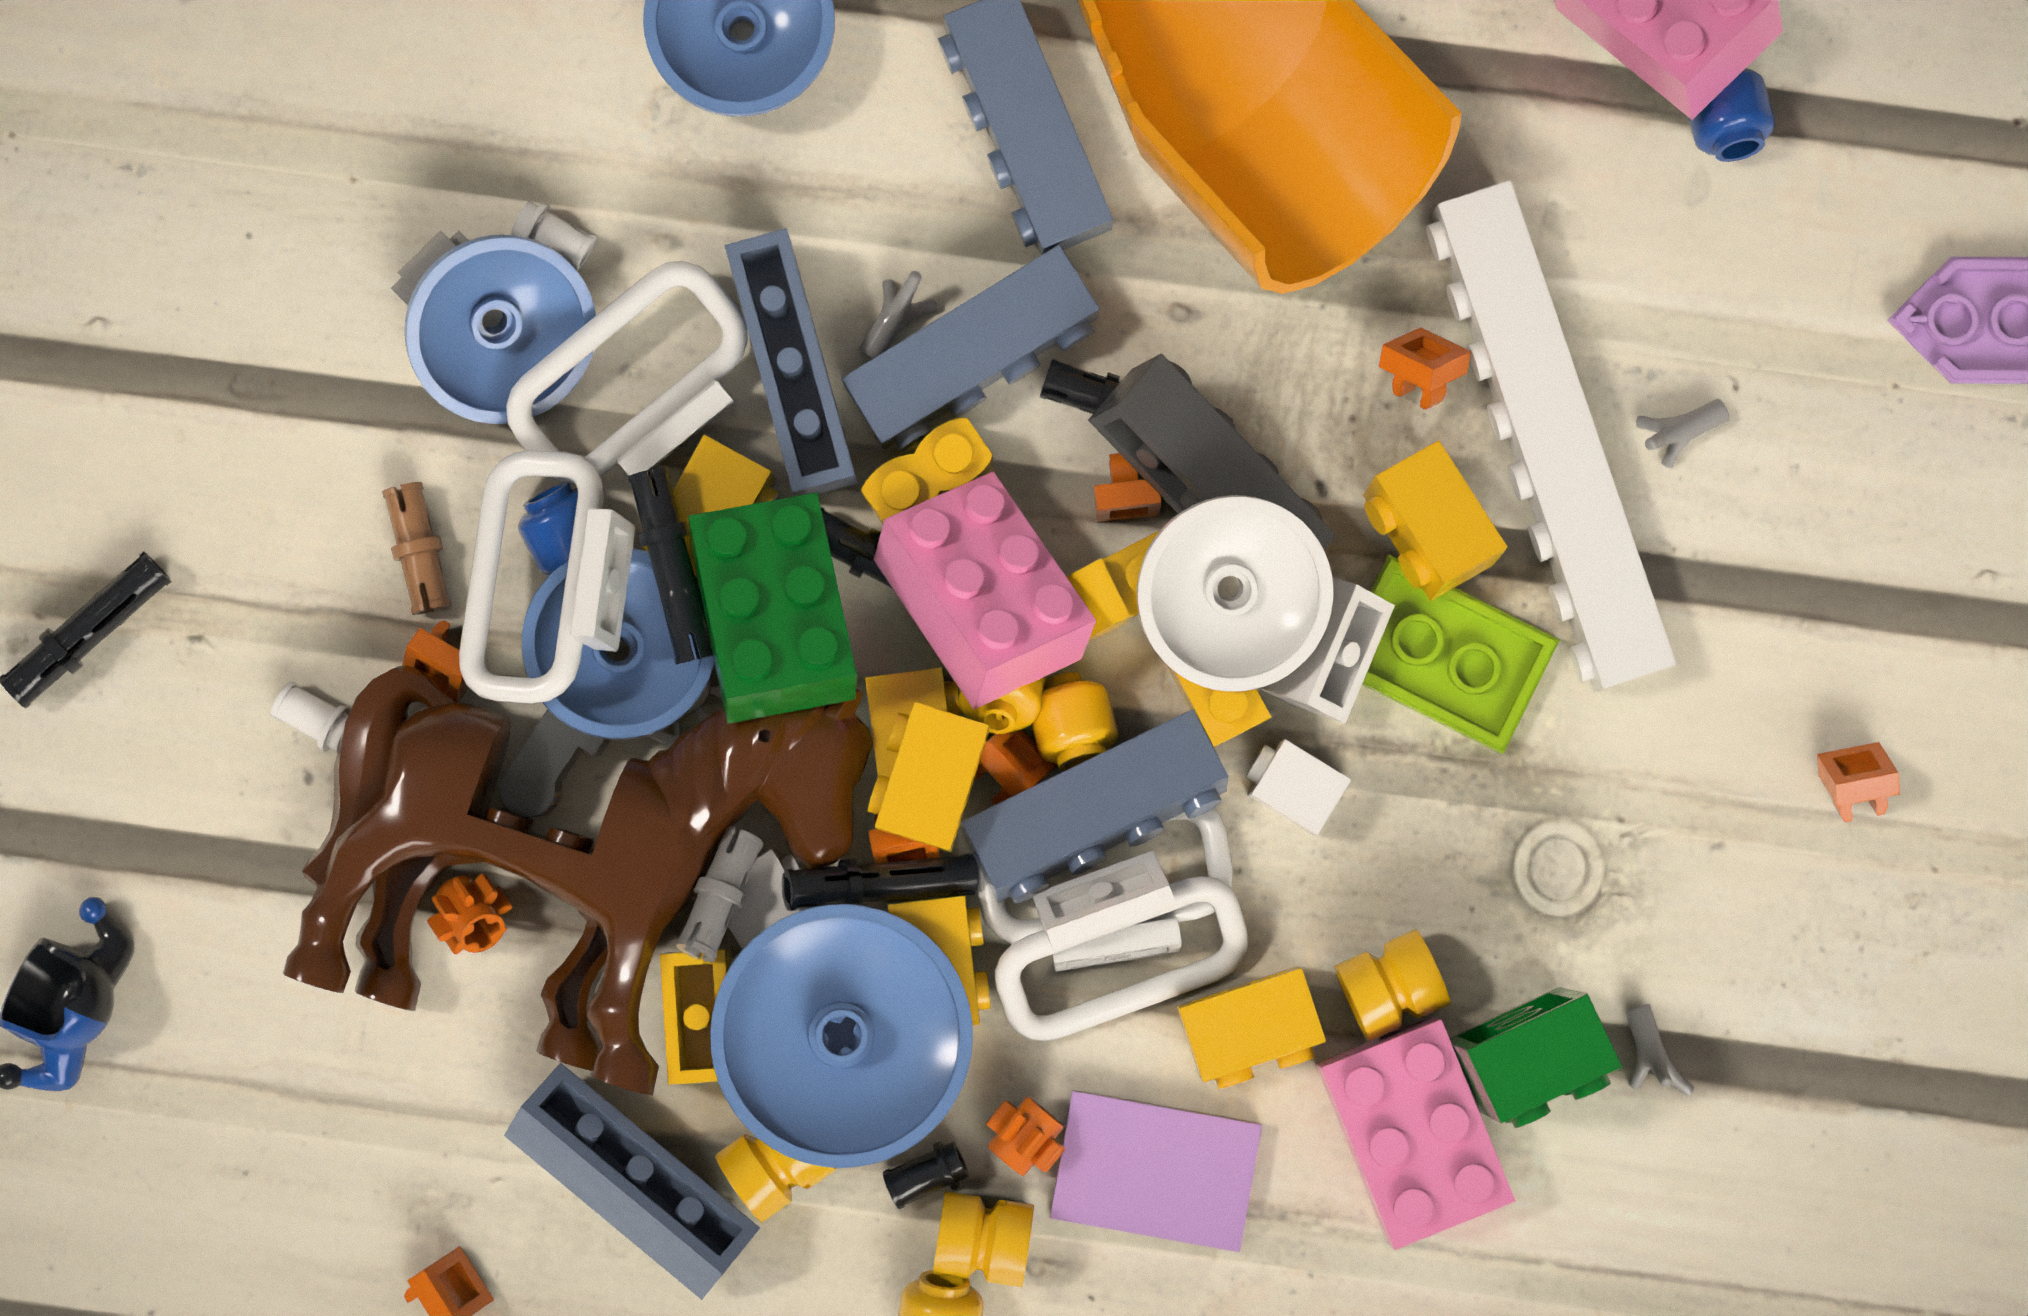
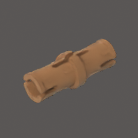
(417, 548)

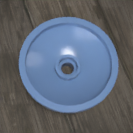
(735, 77)
(475, 365)
(608, 695)

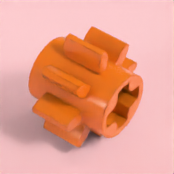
(469, 914)
(1025, 1136)

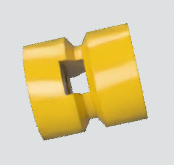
(1393, 984)
(765, 1176)
(983, 1239)

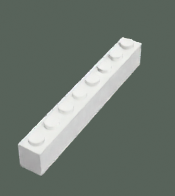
(1550, 437)

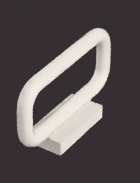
(676, 412)
(593, 582)
(1104, 904)
(1141, 940)

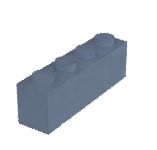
(1027, 124)
(972, 348)
(791, 363)
(1096, 807)
(631, 1180)

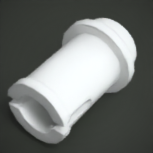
(566, 239)
(311, 716)

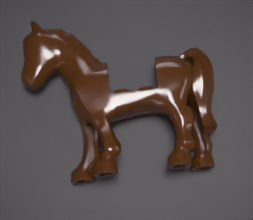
(419, 800)

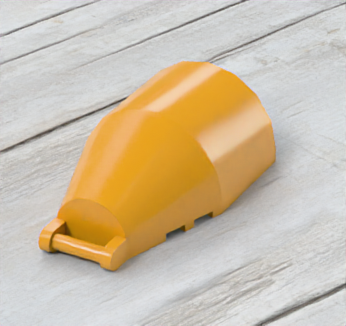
(1277, 124)

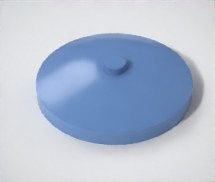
(841, 1036)

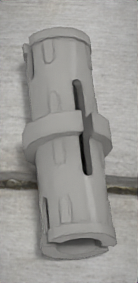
(719, 894)

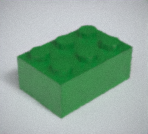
(772, 607)
(1536, 1055)

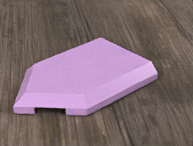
(1971, 320)

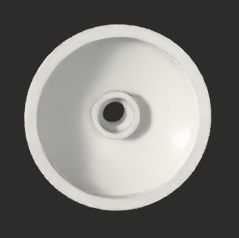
(1260, 629)

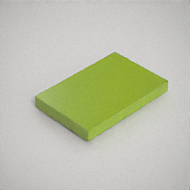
(1456, 659)

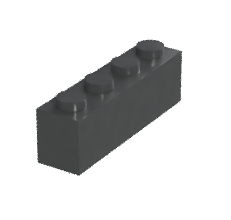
(1190, 446)

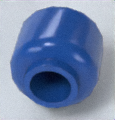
(1735, 120)
(549, 526)

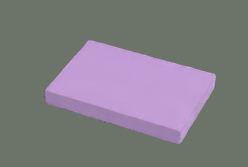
(1155, 1171)

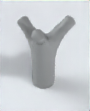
(895, 314)
(1681, 429)
(1651, 1052)

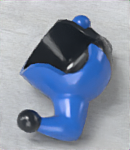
(64, 1001)

